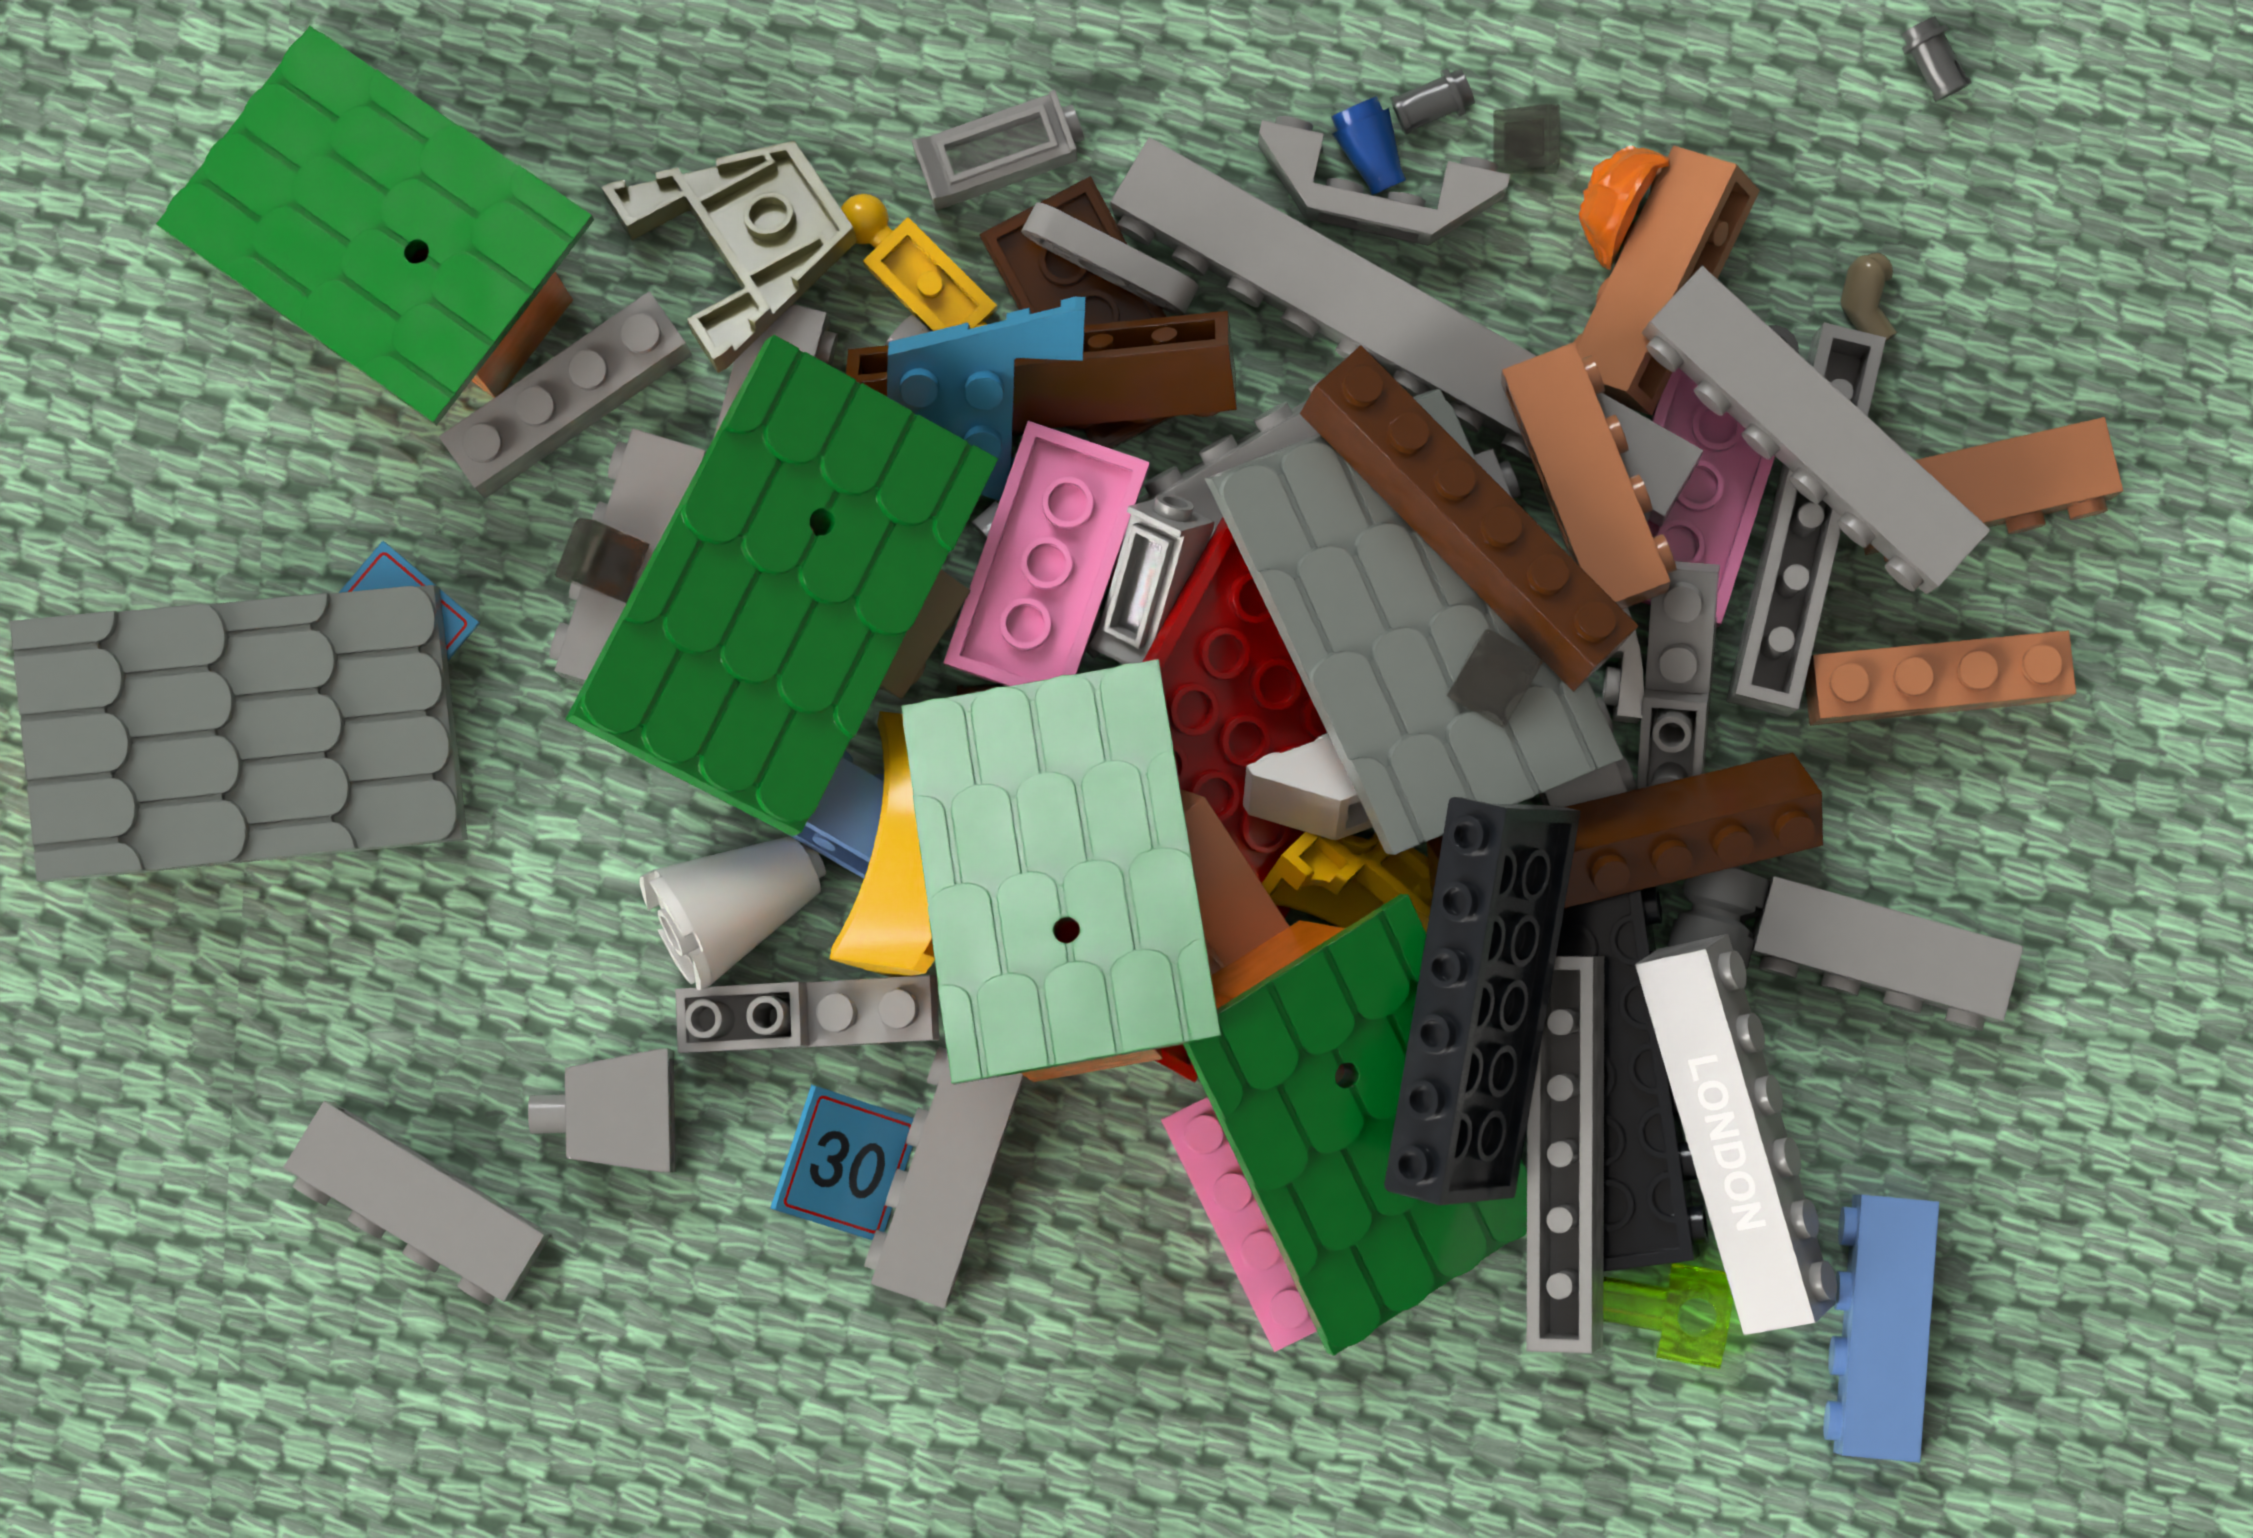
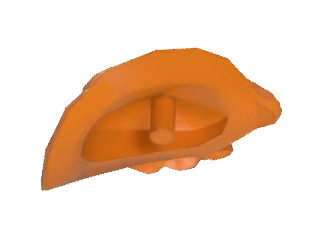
(1614, 198)

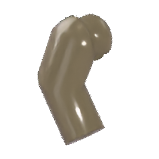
(1863, 294)

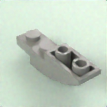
(1679, 676)
(807, 1014)

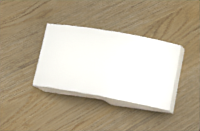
(1625, 684)

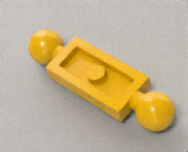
(916, 268)

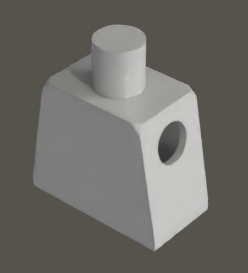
(614, 1111)

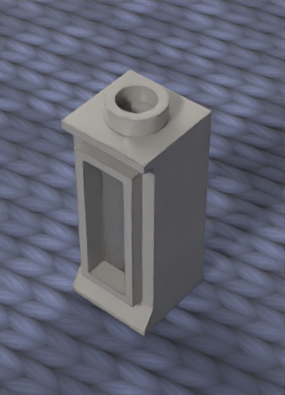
(998, 150)
(1152, 568)

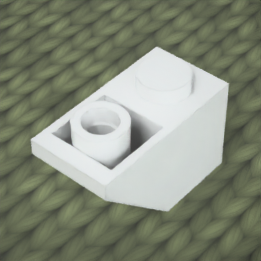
(1305, 791)

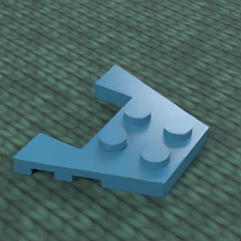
(967, 374)

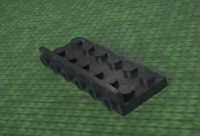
(1481, 1001)
(1645, 1155)

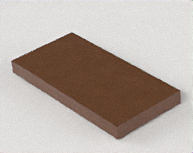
(1043, 279)

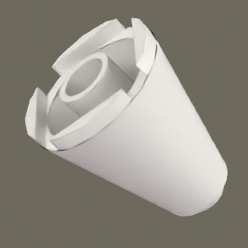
(729, 902)

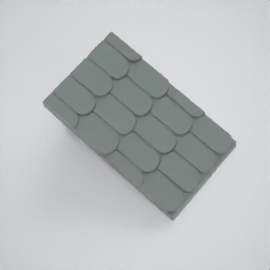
(1382, 637)
(237, 732)

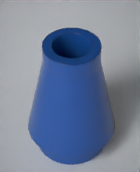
(1370, 143)

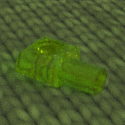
(1658, 1309)

